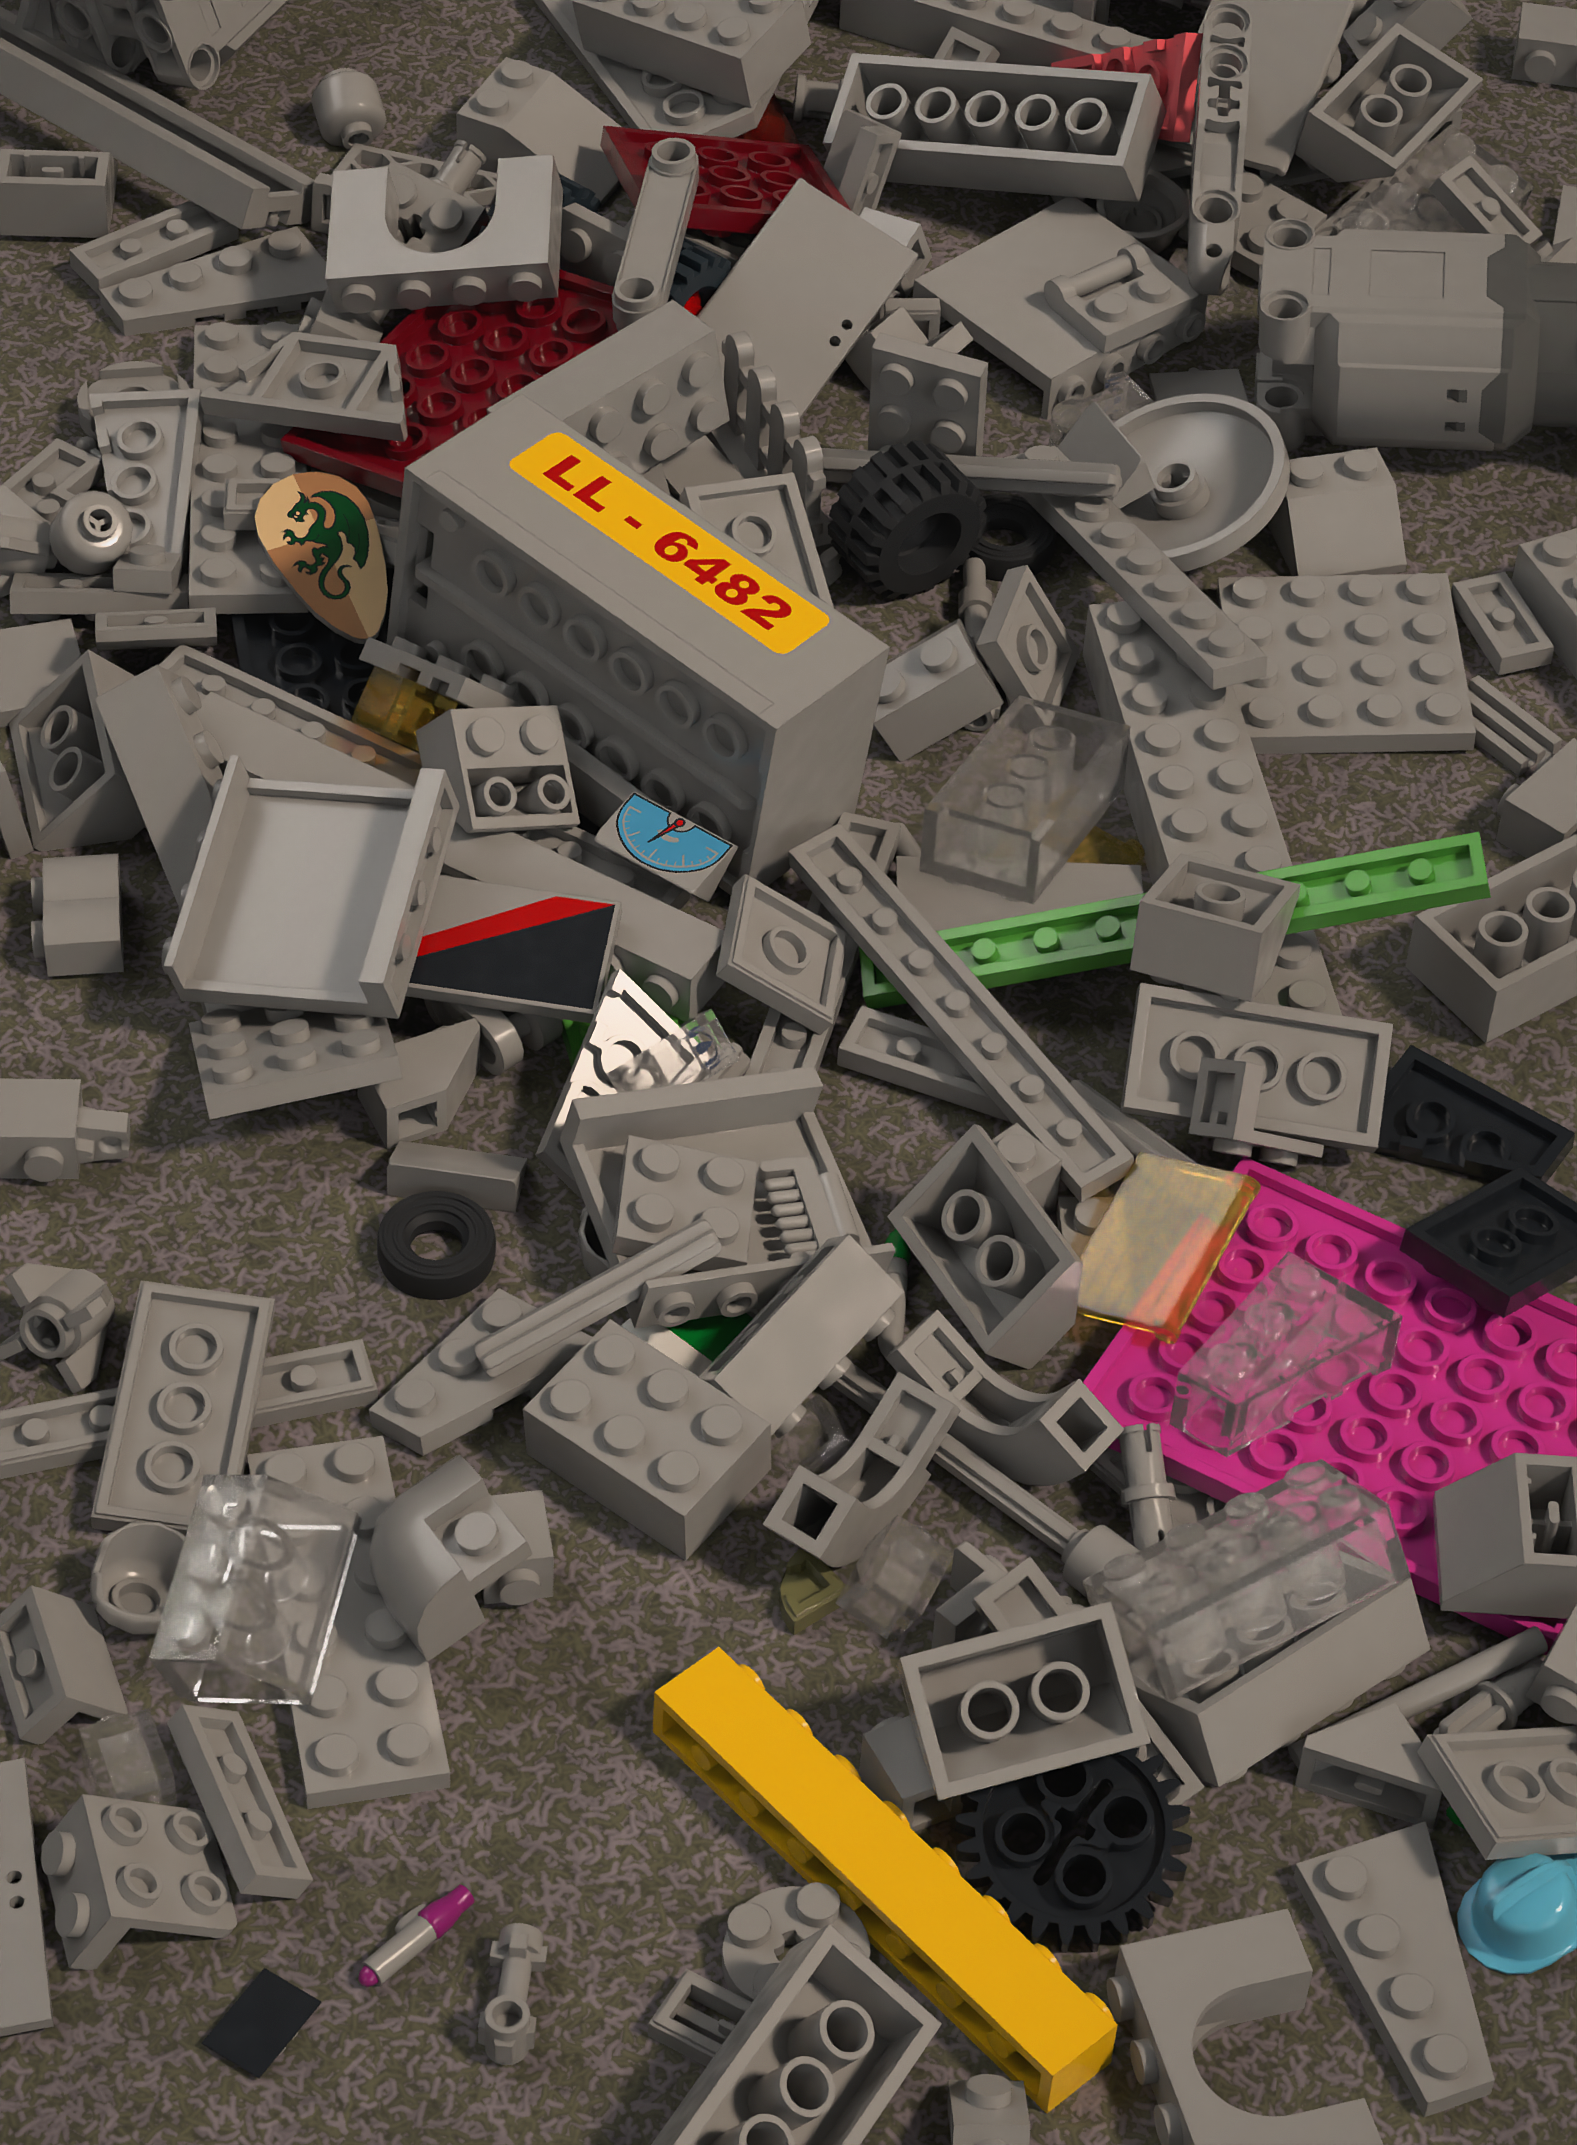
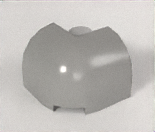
(440, 1550)

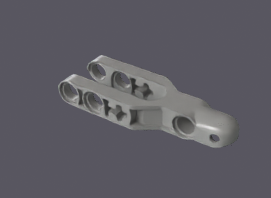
(1218, 148)

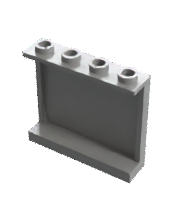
(1004, 308)
(310, 893)
(733, 1116)

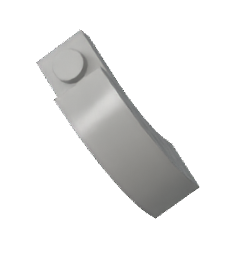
(1016, 1431)
(872, 1483)

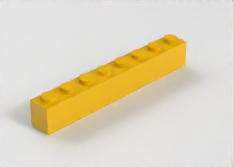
(906, 1894)

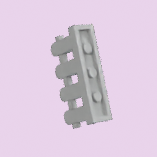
(766, 434)

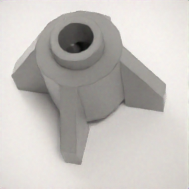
(22, 540)
(62, 1318)

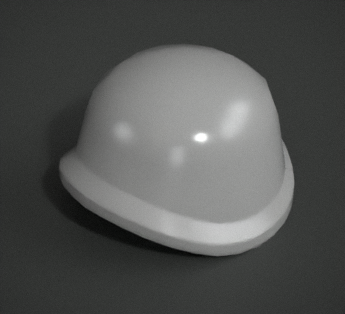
(1155, 217)

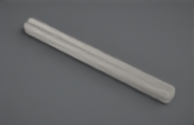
(1002, 474)

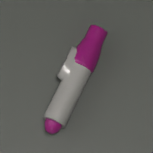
(414, 1934)

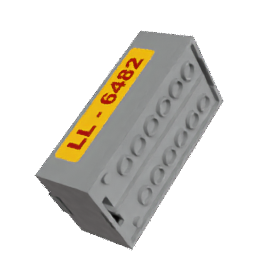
(643, 626)

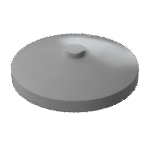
(1214, 474)

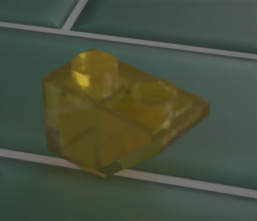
(398, 707)

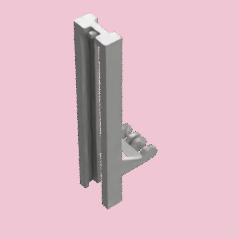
(144, 126)

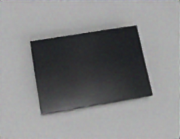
(261, 2023)

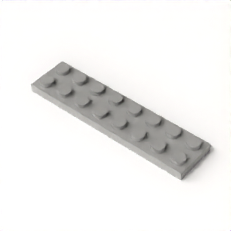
(230, 565)

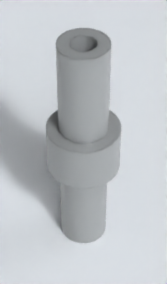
(975, 598)

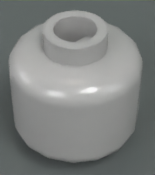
(348, 108)
(90, 533)

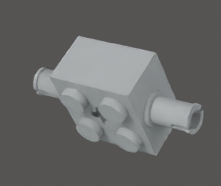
(433, 210)

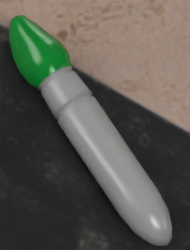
(898, 1271)

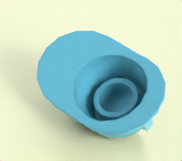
(1521, 1913)

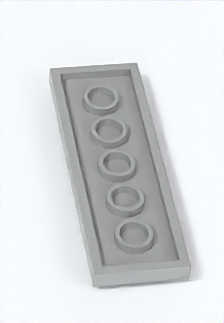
(374, 1702)

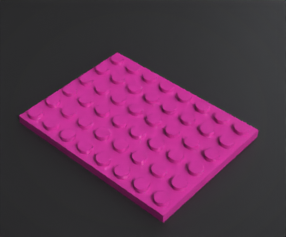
(1452, 1402)

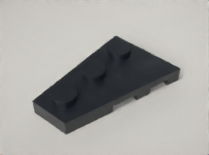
(1463, 1125)

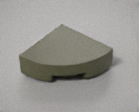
(807, 1591)

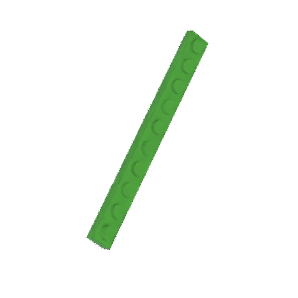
(1104, 931)

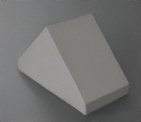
(1373, 1766)

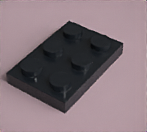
(1500, 1242)

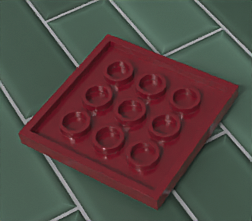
(737, 177)

